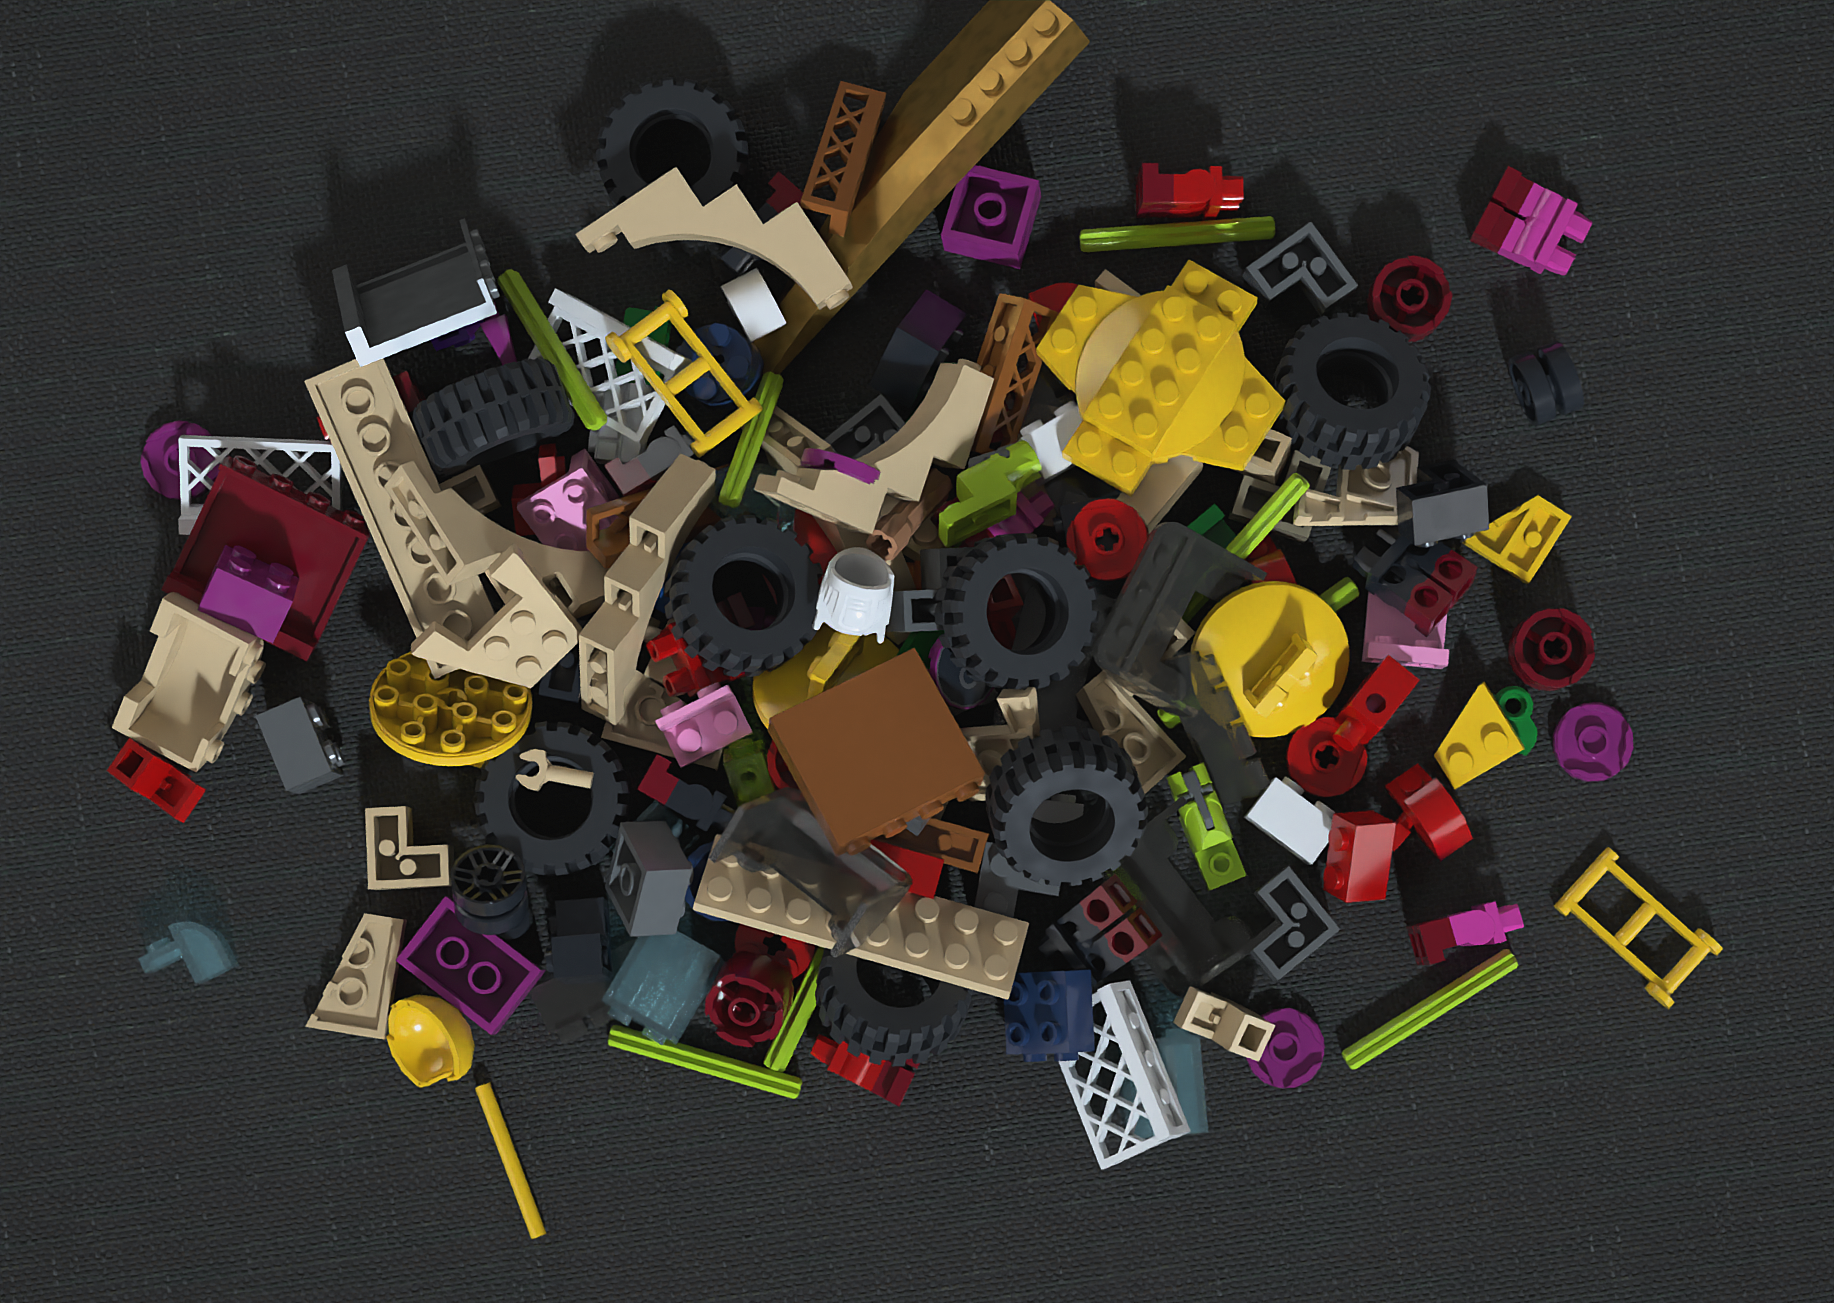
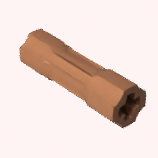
(896, 527)

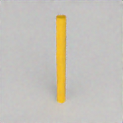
(510, 1160)

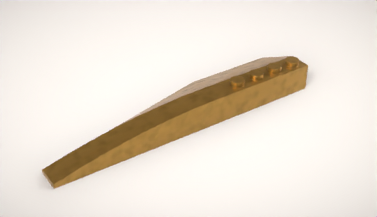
(932, 142)

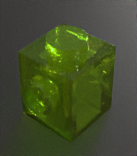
(748, 770)

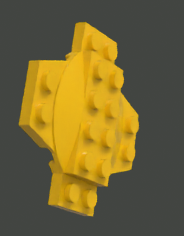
(1160, 377)

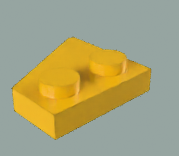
(1521, 537)
(1477, 739)

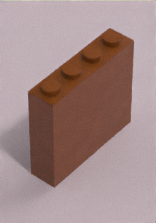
(876, 753)

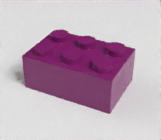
(470, 970)

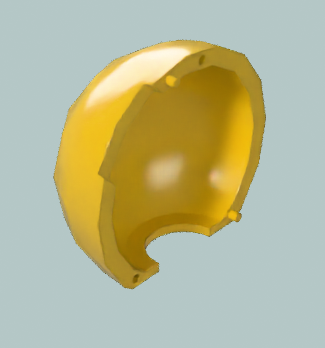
(429, 1039)

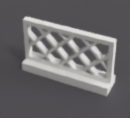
(598, 326)
(190, 511)
(1145, 1070)

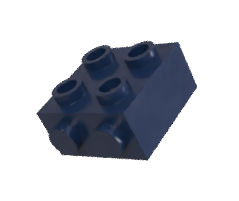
(1050, 1015)

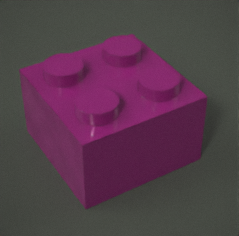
(991, 216)
(249, 593)

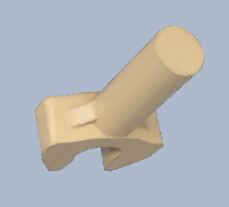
(550, 772)

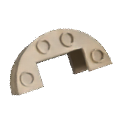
(191, 684)

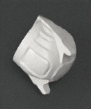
(856, 594)

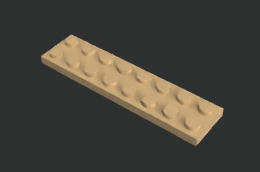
(371, 441)
(917, 936)

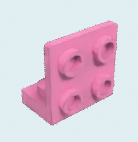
(560, 508)
(1394, 635)
(704, 724)

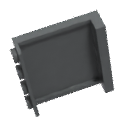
(417, 300)

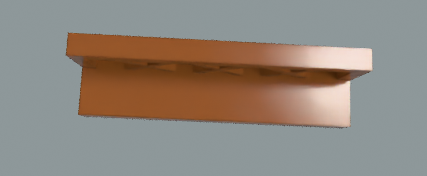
(855, 161)
(1003, 343)
(612, 541)
(944, 840)

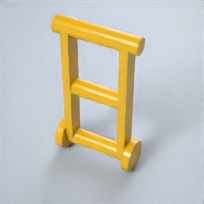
(675, 311)
(1658, 988)

